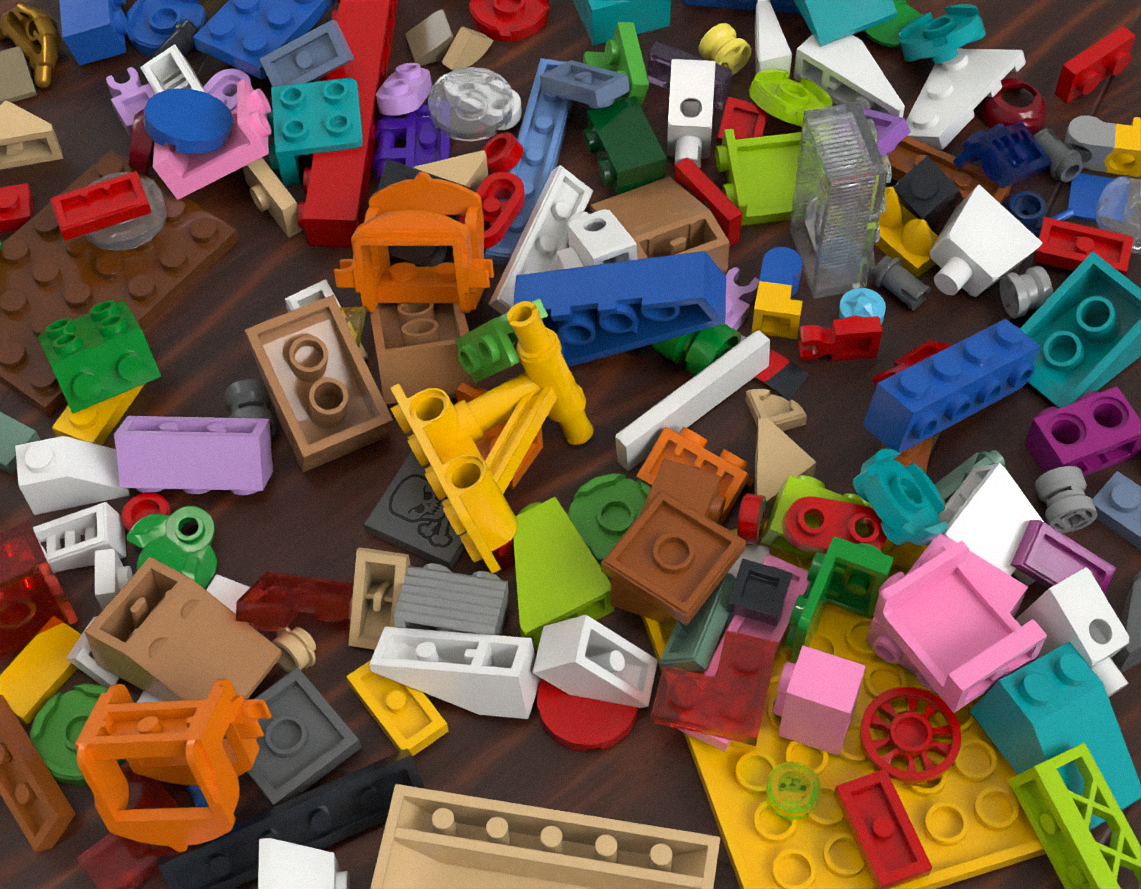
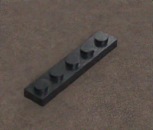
(307, 820)

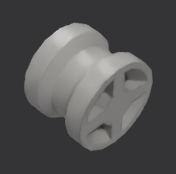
(1025, 291)

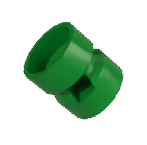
(700, 347)

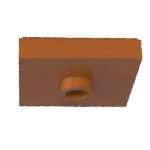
(673, 556)

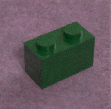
(624, 146)

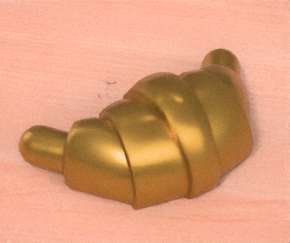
(36, 35)

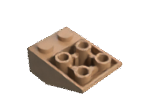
(668, 222)
(177, 638)

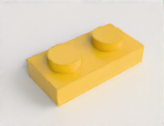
(96, 421)
(398, 709)

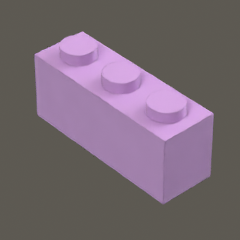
(194, 454)

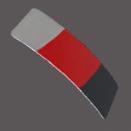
(782, 374)

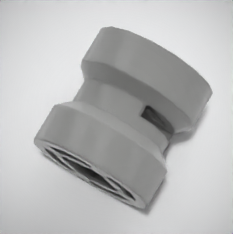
(1065, 499)

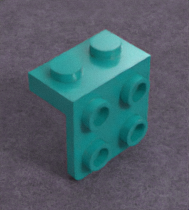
(312, 121)

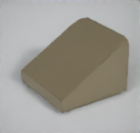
(430, 39)
(15, 76)

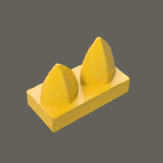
(905, 235)

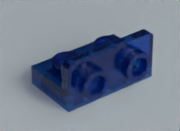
(1006, 153)

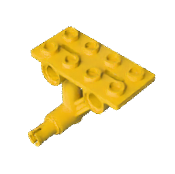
(448, 434)

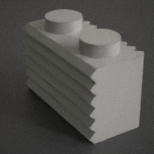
(452, 601)

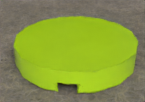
(785, 97)

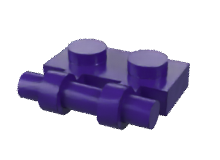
(423, 140)

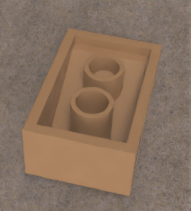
(419, 347)
(319, 383)

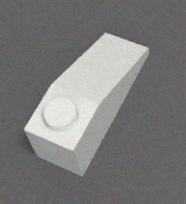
(847, 74)
(465, 669)

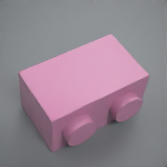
(818, 699)

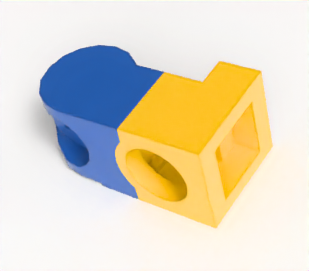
(778, 282)

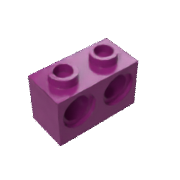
(1088, 442)

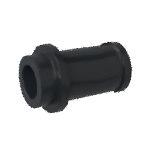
(181, 37)

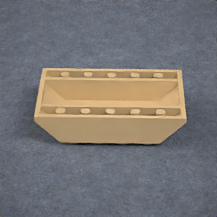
(494, 844)

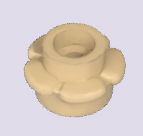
(296, 648)

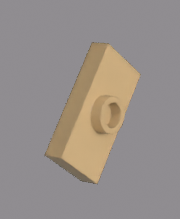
(272, 196)

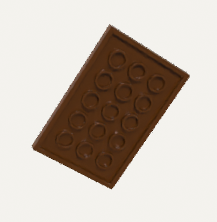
(64, 279)

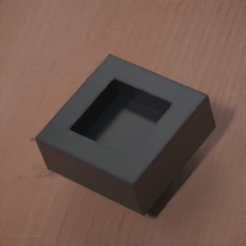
(759, 592)

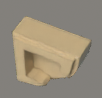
(466, 49)
(780, 411)

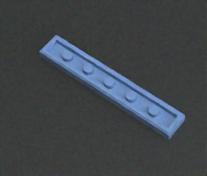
(542, 141)

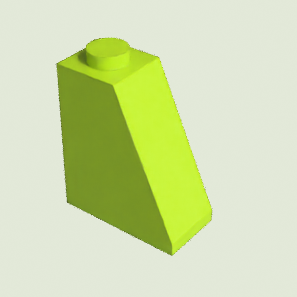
(555, 571)

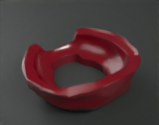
(997, 111)
(140, 145)

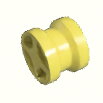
(724, 48)

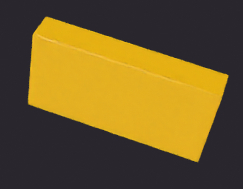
(39, 671)

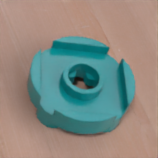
(943, 35)
(901, 498)

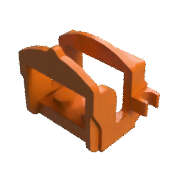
(414, 215)
(173, 745)

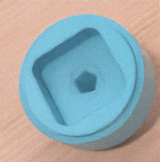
(862, 303)

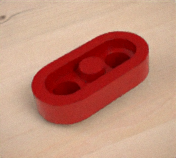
(496, 214)
(835, 519)

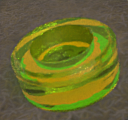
(792, 790)

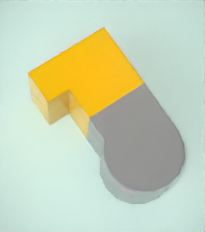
(1106, 145)

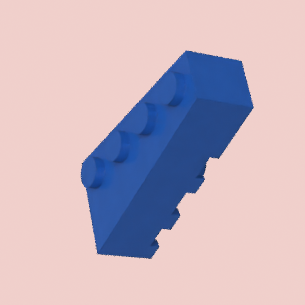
(627, 302)

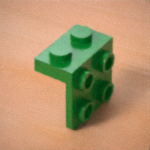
(98, 354)
(842, 577)

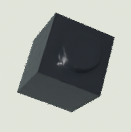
(928, 191)

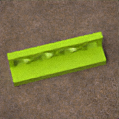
(1065, 828)

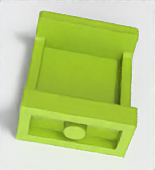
(759, 174)

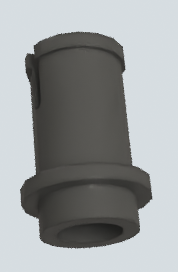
(1065, 162)
(900, 282)

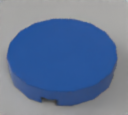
(154, 21)
(188, 120)

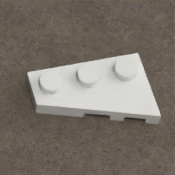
(956, 89)

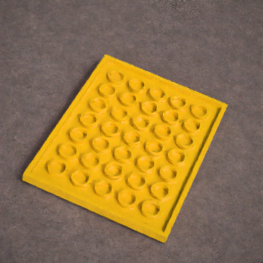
(963, 819)

